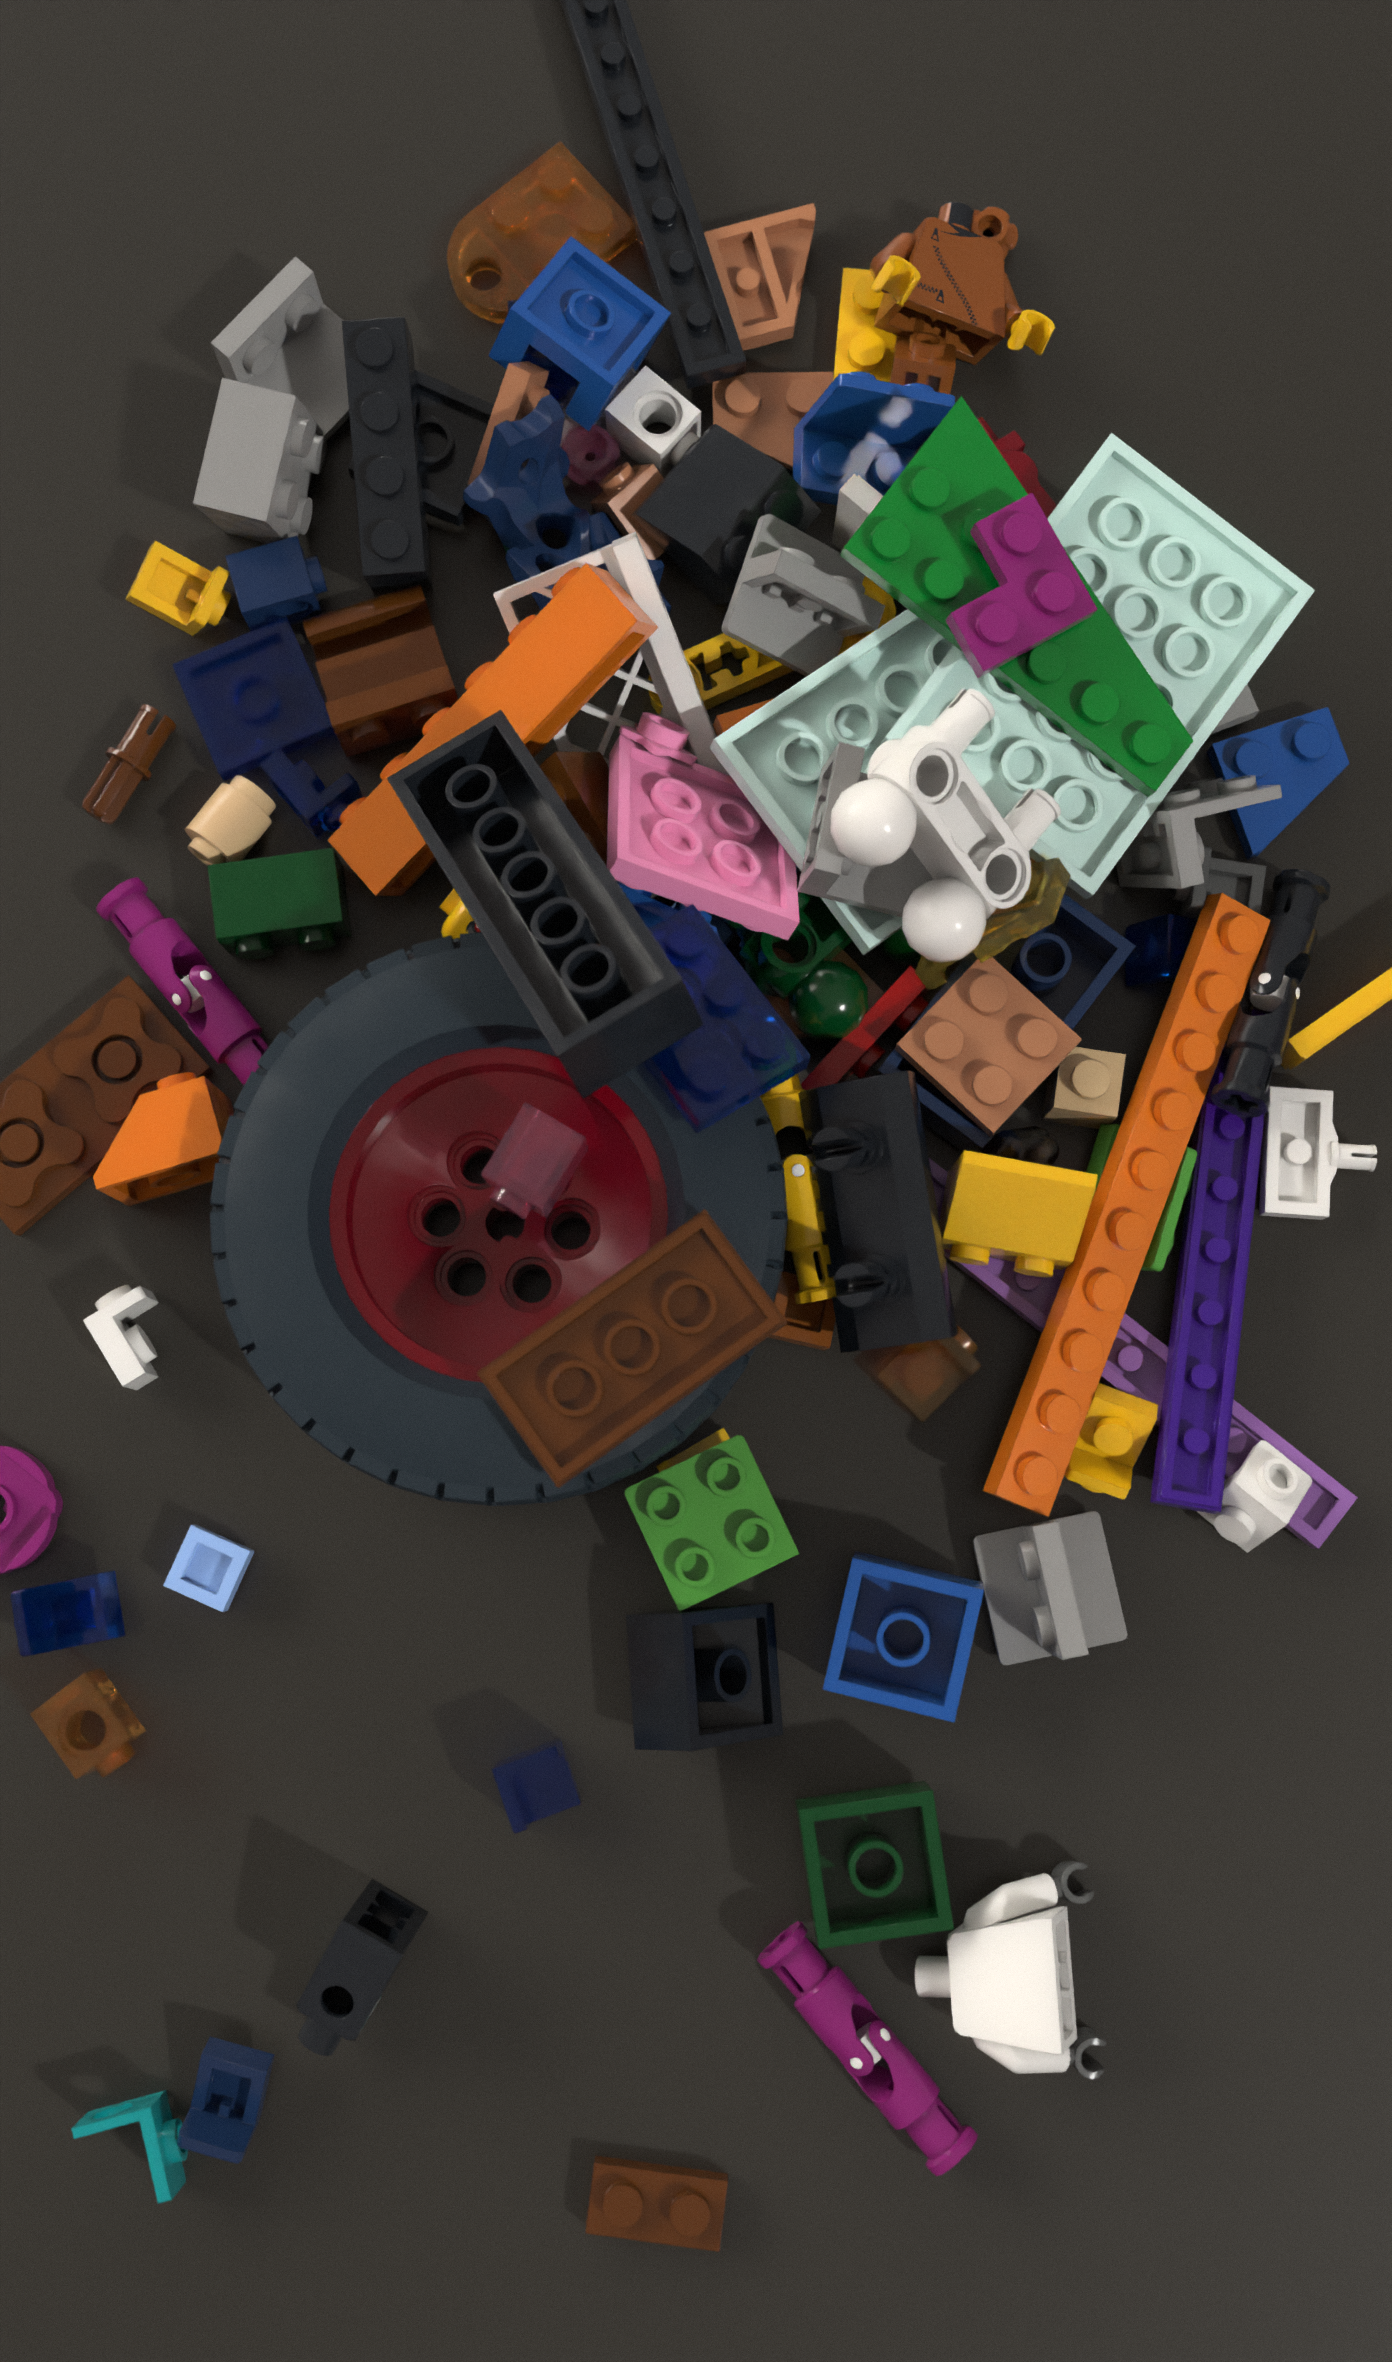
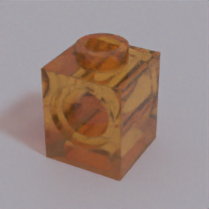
(61, 1718)

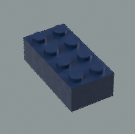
(1061, 967)

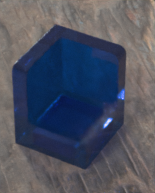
(536, 1784)

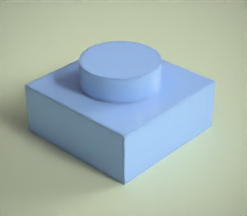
(209, 1568)

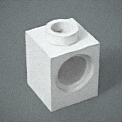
(650, 401)

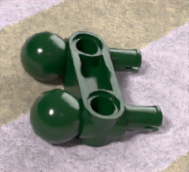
(822, 994)

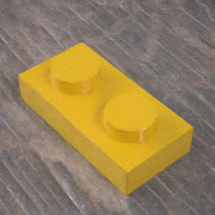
(859, 343)

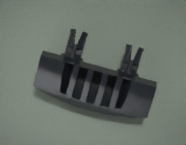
(879, 1212)

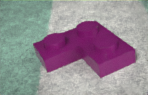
(1036, 591)

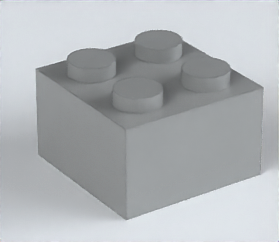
(259, 463)

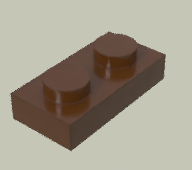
(657, 2203)

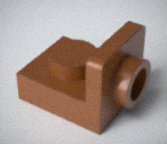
(924, 360)

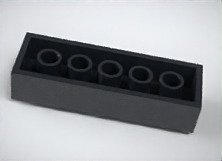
(546, 904)

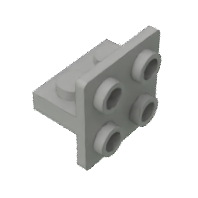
(797, 598)
(1049, 1588)

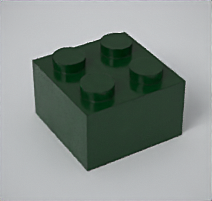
(874, 1864)

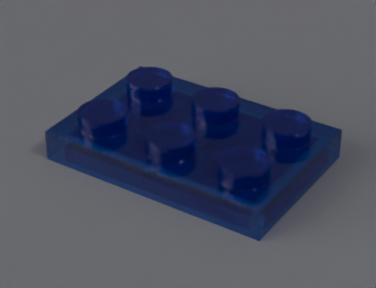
(743, 1038)

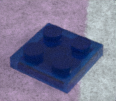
(254, 698)

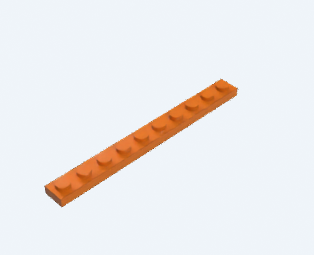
(1127, 1206)

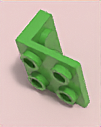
(710, 1522)

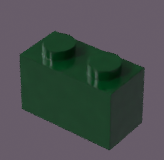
(279, 903)

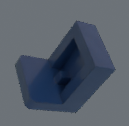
(226, 2100)

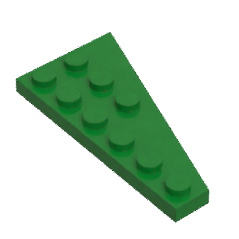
(927, 560)

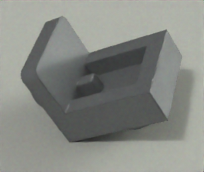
(1235, 879)

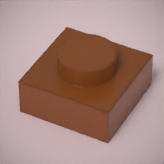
(807, 1323)

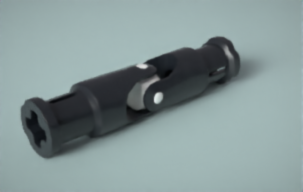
(1260, 1041)

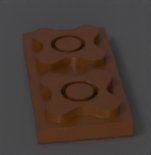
(76, 1095)
(631, 1348)

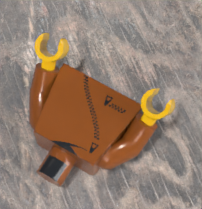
(953, 287)

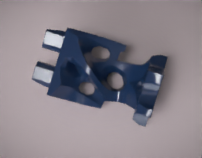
(532, 498)

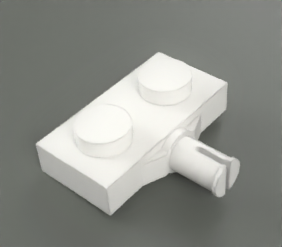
(1303, 1154)

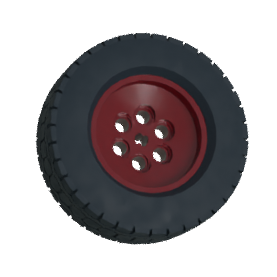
(368, 1130)

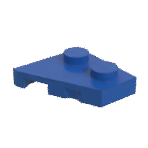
(1297, 754)

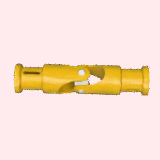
(804, 1220)

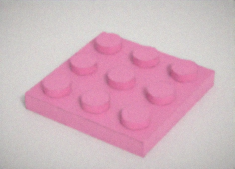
(696, 841)

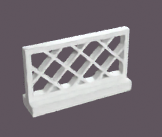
(661, 651)

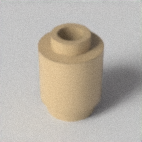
(230, 822)

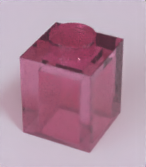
(533, 1163)

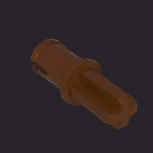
(127, 765)

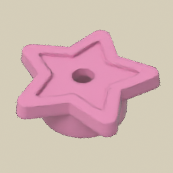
(660, 737)

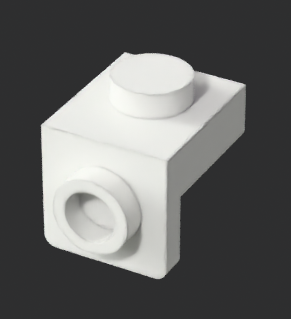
(1259, 1497)

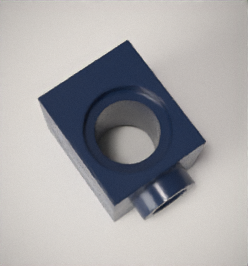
(276, 583)

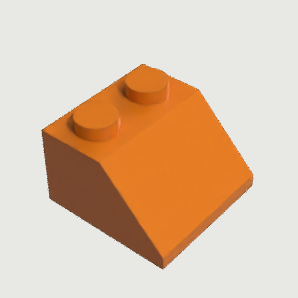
(166, 1141)

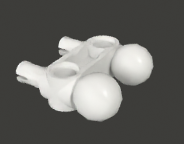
(931, 801)

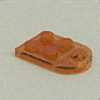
(528, 224)

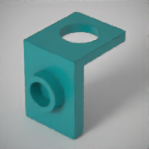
(159, 2136)

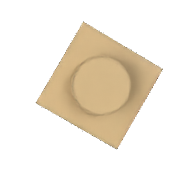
(1085, 1088)

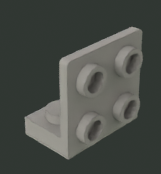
(290, 346)
(1169, 847)
(835, 876)

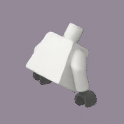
(1015, 1978)

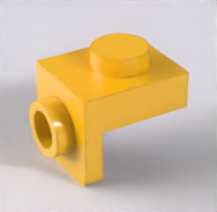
(179, 590)

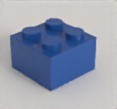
(904, 1636)

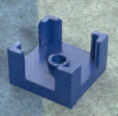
(585, 323)

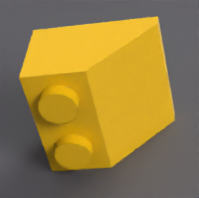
(1014, 1212)

